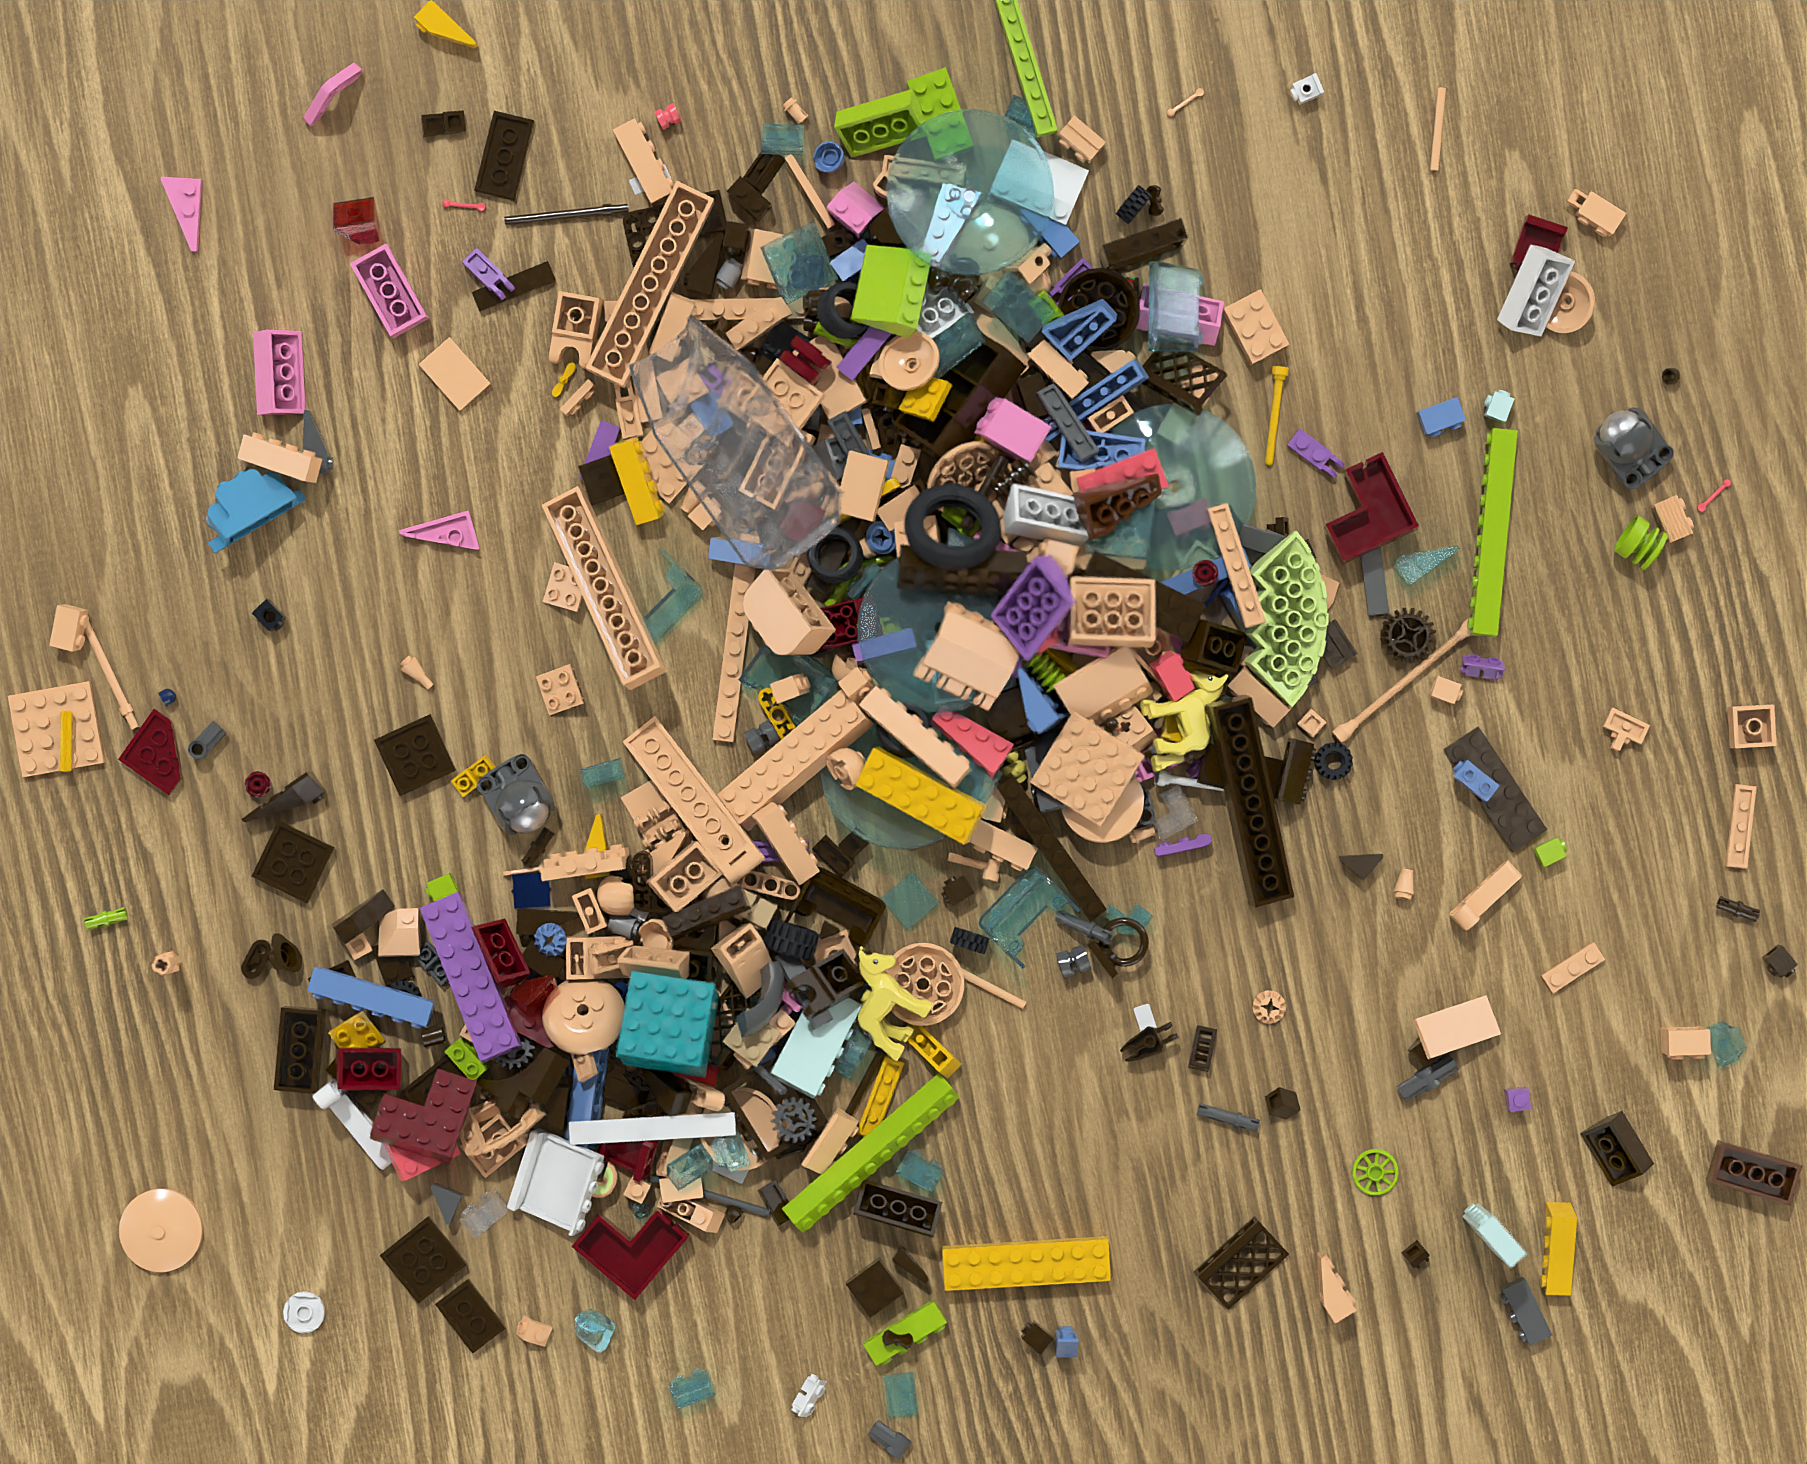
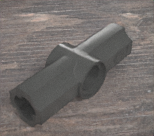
(1427, 1078)

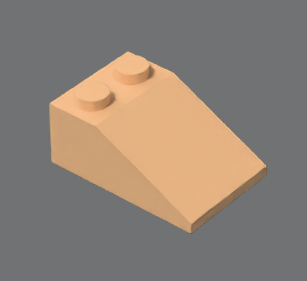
(492, 1160)

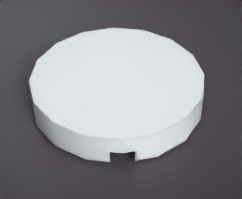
(304, 1312)

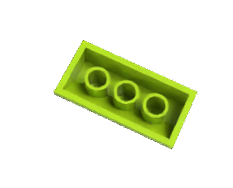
(879, 123)

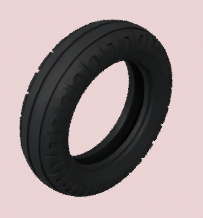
(952, 556)

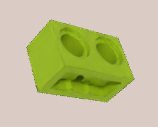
(466, 1058)

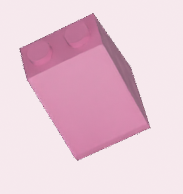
(854, 209)
(1012, 430)

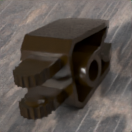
(1149, 1042)

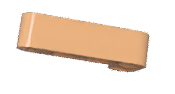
(1467, 912)

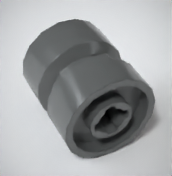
(755, 740)
(1080, 964)

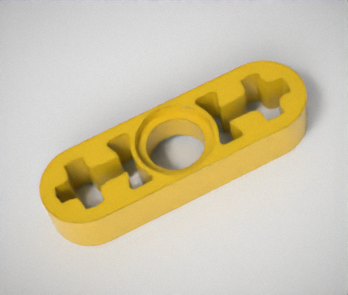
(775, 723)

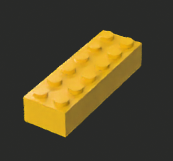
(921, 795)

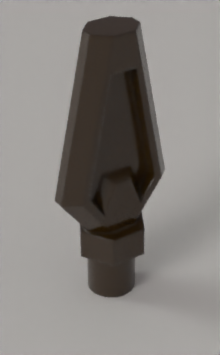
(797, 1147)

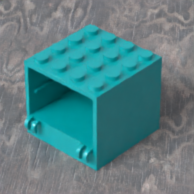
(668, 1024)

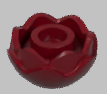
(1198, 572)
(254, 790)

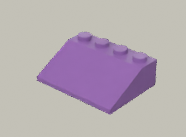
(1034, 605)

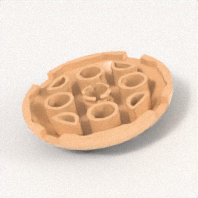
(964, 465)
(944, 980)
(586, 1032)

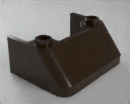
(841, 903)

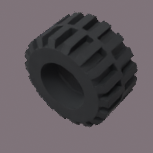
(791, 939)

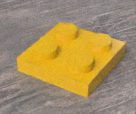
(926, 400)

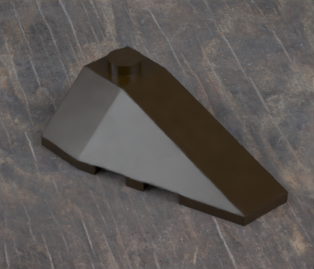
(296, 794)

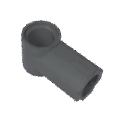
(207, 739)
(894, 1442)

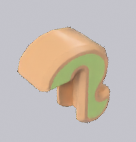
(608, 1183)

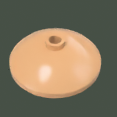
(1573, 316)
(902, 354)

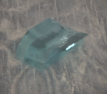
(1726, 1043)
(730, 1152)

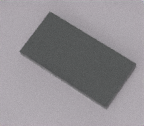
(1035, 756)

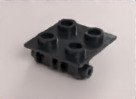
(780, 340)

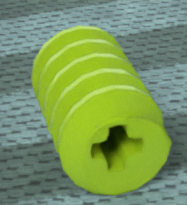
(1045, 670)

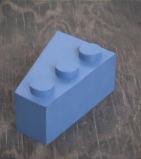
(1078, 329)

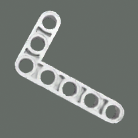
(353, 1119)

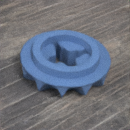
(876, 543)
(559, 939)

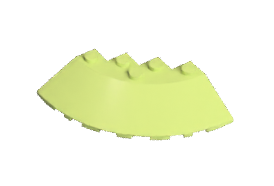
(1295, 618)

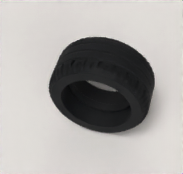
(827, 313)
(846, 572)
(900, 750)

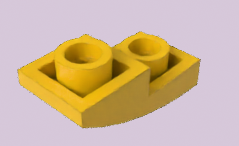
(468, 779)

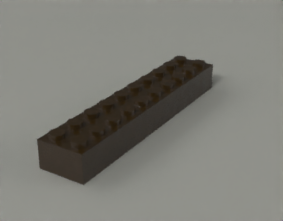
(1250, 800)

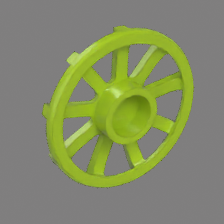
(1375, 1171)

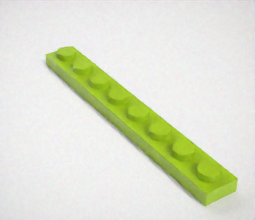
(1026, 67)

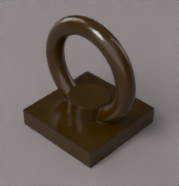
(1107, 955)

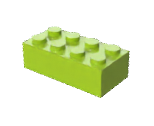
(934, 93)

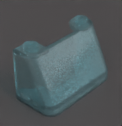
(1173, 307)
(771, 667)

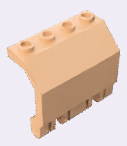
(969, 656)

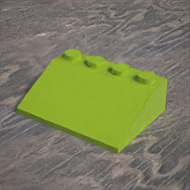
(890, 290)

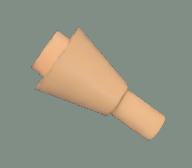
(412, 668)

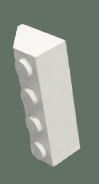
(1535, 291)
(1043, 515)

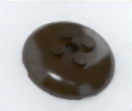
(1118, 294)

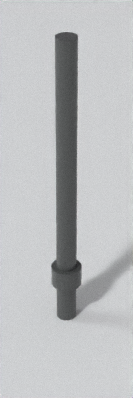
(725, 1200)

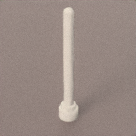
(1164, 778)

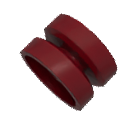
(807, 357)

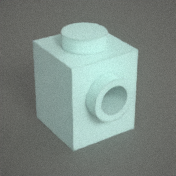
(1498, 406)

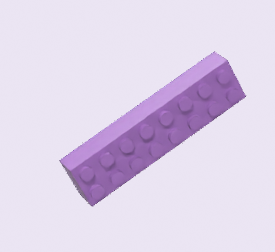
(470, 978)

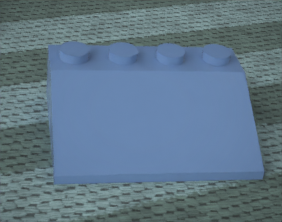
(1041, 707)

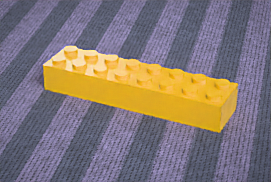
(1026, 1263)

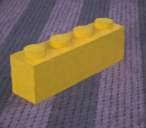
(636, 480)

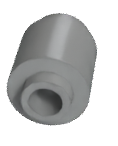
(729, 274)
(624, 925)

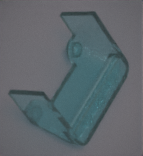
(676, 603)
(1019, 908)

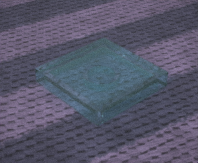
(909, 900)

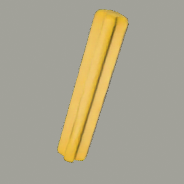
(66, 741)

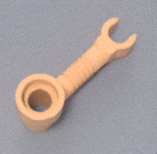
(990, 869)

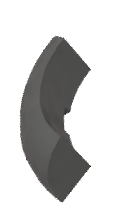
(771, 996)

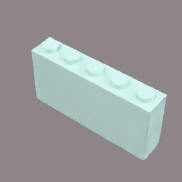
(811, 1051)
(1493, 1234)

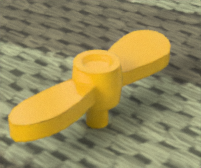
(570, 369)

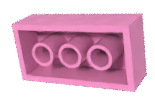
(389, 291)

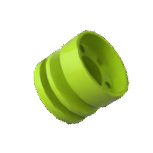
(1638, 541)

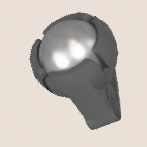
(1632, 446)
(517, 795)

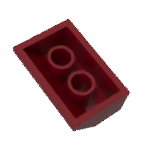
(501, 952)
(368, 1068)

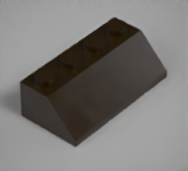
(897, 1208)

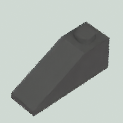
(315, 442)

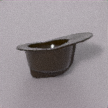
(284, 954)

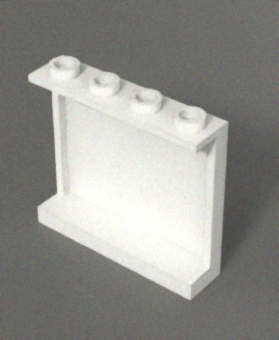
(556, 1180)

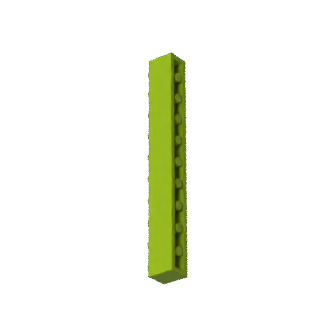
(1493, 532)
(870, 1153)

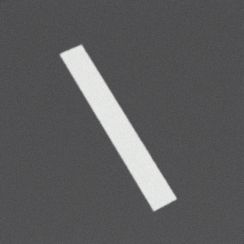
(652, 1128)

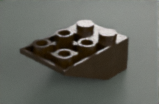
(1009, 719)

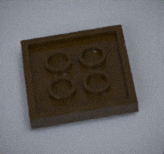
(415, 755)
(293, 861)
(423, 1259)

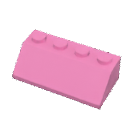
(1209, 316)
(279, 372)

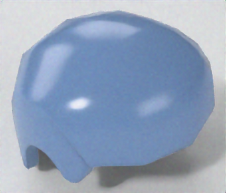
(829, 157)

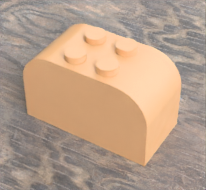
(786, 614)

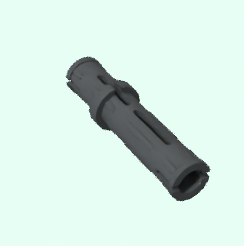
(1092, 930)
(1237, 1120)

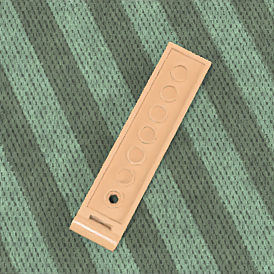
(694, 800)

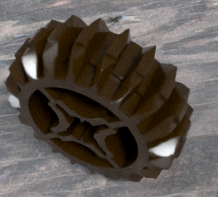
(1412, 643)

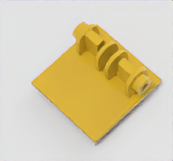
(357, 1033)

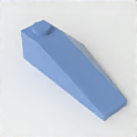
(1111, 450)

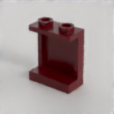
(1538, 233)
(631, 1155)

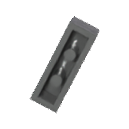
(1525, 1311)

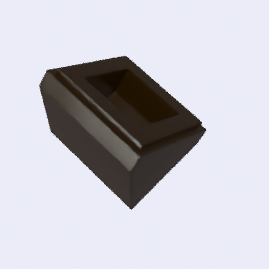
(828, 930)

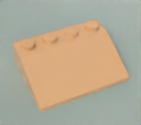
(1112, 612)
(1105, 686)

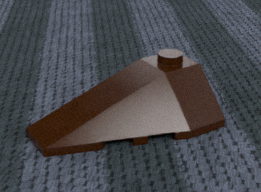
(1109, 504)

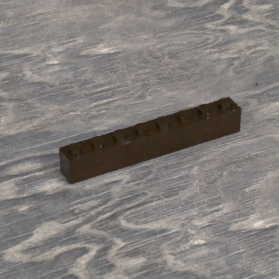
(1050, 847)

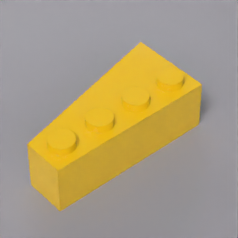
(1558, 1248)

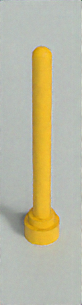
(1279, 374)

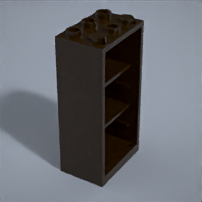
(975, 382)

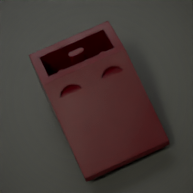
(844, 619)

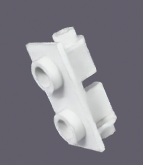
(804, 1404)

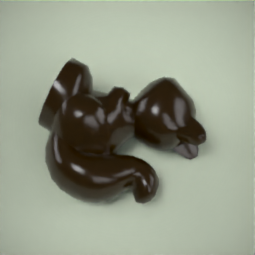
(963, 285)

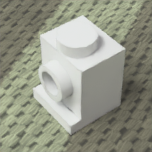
(1315, 89)

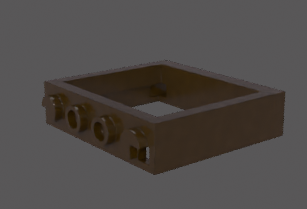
(1143, 245)
(748, 1132)

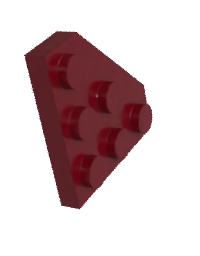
(155, 753)
(530, 1027)

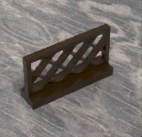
(1172, 391)
(725, 1057)
(1229, 1250)

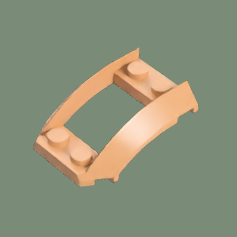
(471, 1134)

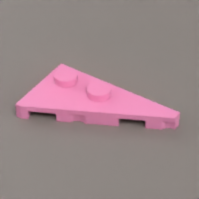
(186, 202)
(450, 530)

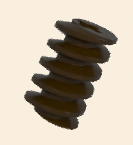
(1016, 476)

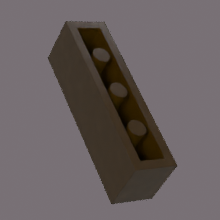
(707, 913)

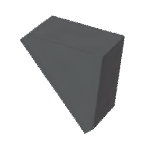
(447, 1200)

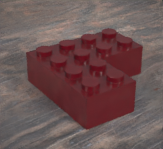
(1382, 511)
(429, 1128)
(627, 1260)

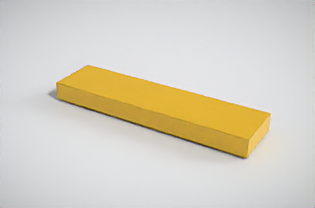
(880, 1095)

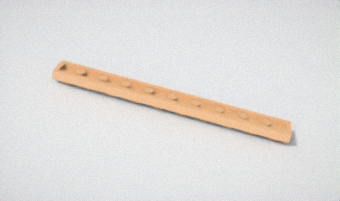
(728, 308)
(733, 656)

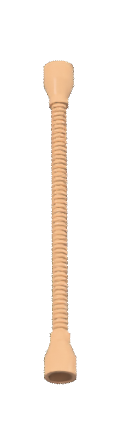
(1344, 731)

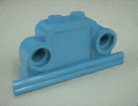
(247, 505)

